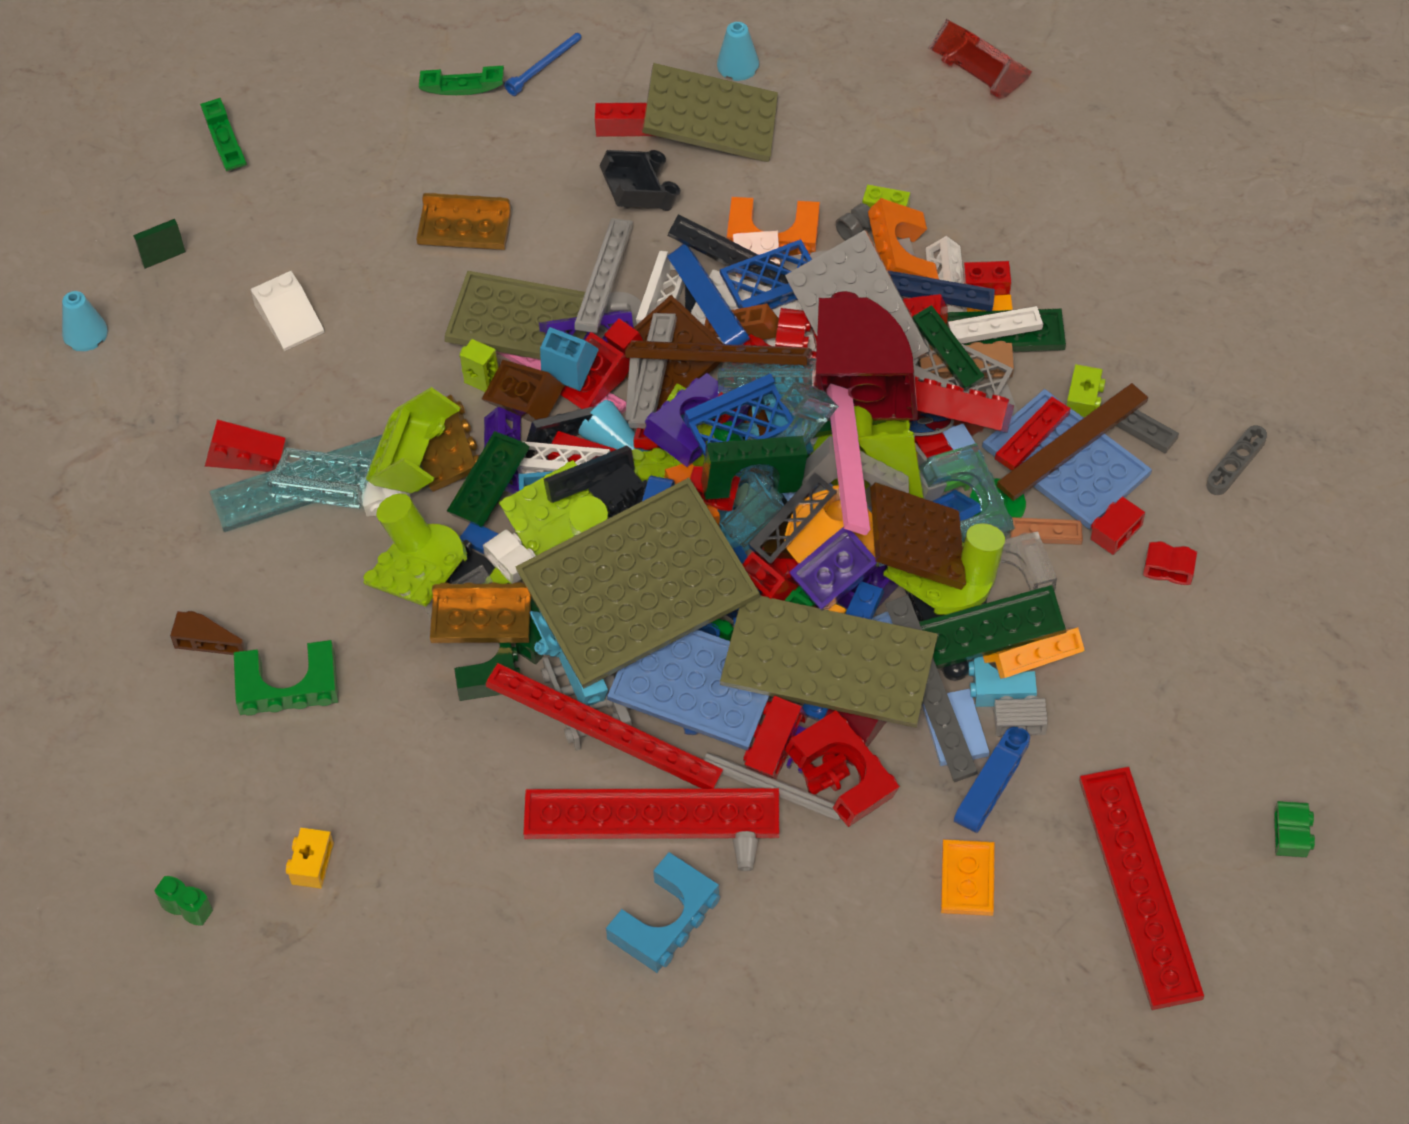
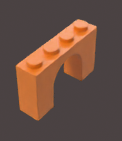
(892, 221)
(804, 227)

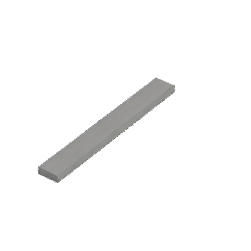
(603, 275)

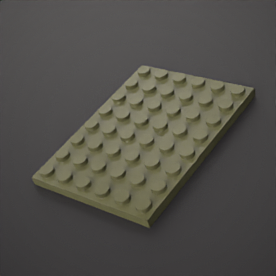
(637, 582)

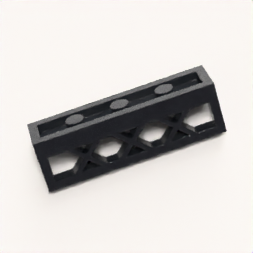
(785, 514)

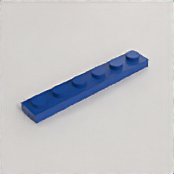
(862, 605)

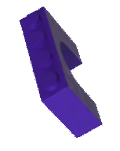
(668, 428)

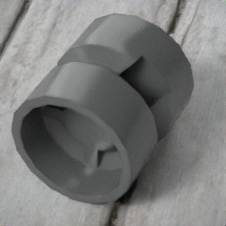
(854, 222)

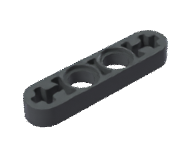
(1237, 460)

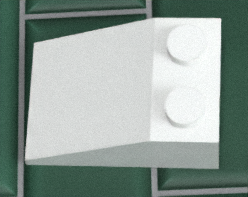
(286, 310)

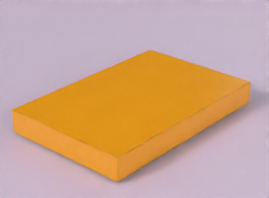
(967, 877)

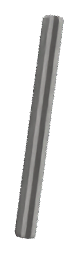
(762, 781)

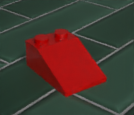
(604, 375)

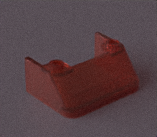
(979, 59)

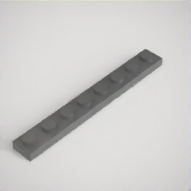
(937, 702)

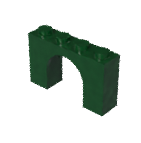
(727, 458)
(472, 679)

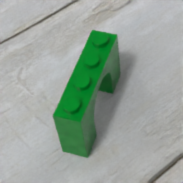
(315, 689)

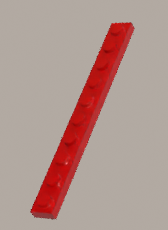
(604, 727)

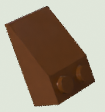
(523, 390)

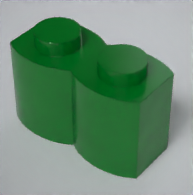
(1292, 829)
(183, 900)

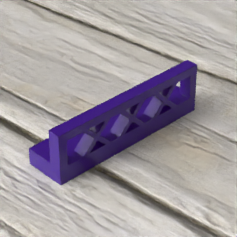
(569, 323)
(497, 422)

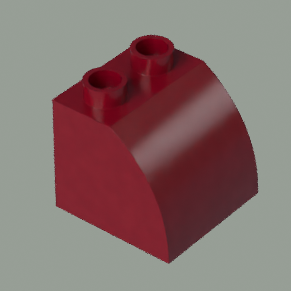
(867, 354)

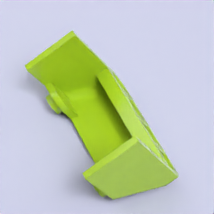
(406, 439)

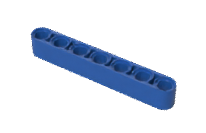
(708, 296)

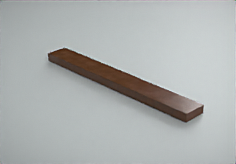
(719, 352)
(1072, 441)

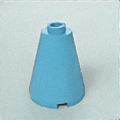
(737, 53)
(81, 323)
(608, 427)

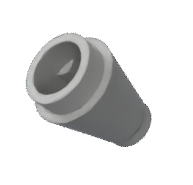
(745, 849)

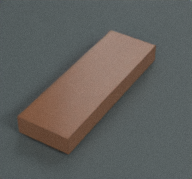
(1050, 530)

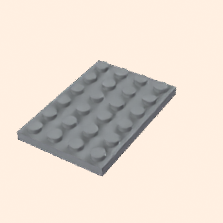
(856, 269)

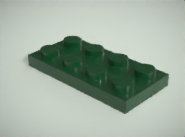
(488, 479)

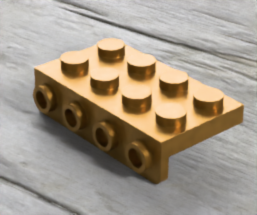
(464, 221)
(451, 453)
(480, 613)

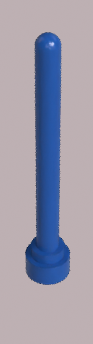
(515, 84)

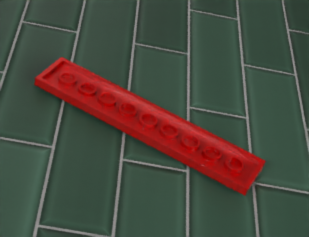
(650, 813)
(1141, 889)

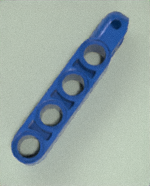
(992, 779)

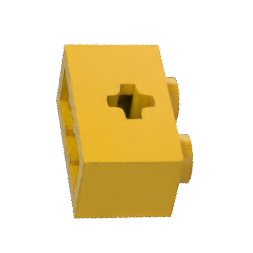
(310, 857)

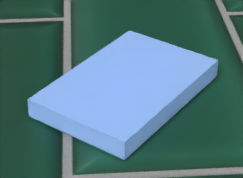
(969, 723)

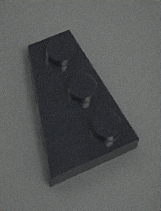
(545, 429)

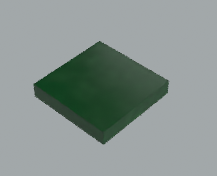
(159, 243)

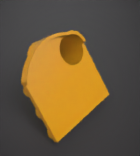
(822, 527)

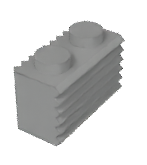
(1021, 713)

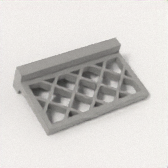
(926, 373)

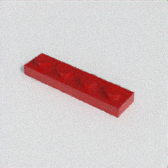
(1032, 433)

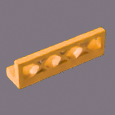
(1037, 653)

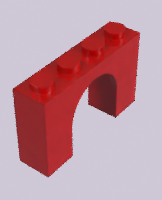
(835, 736)

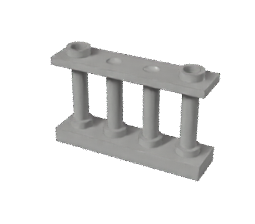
(572, 735)

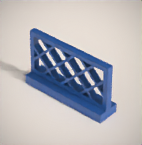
(776, 296)
(735, 399)

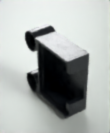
(634, 179)

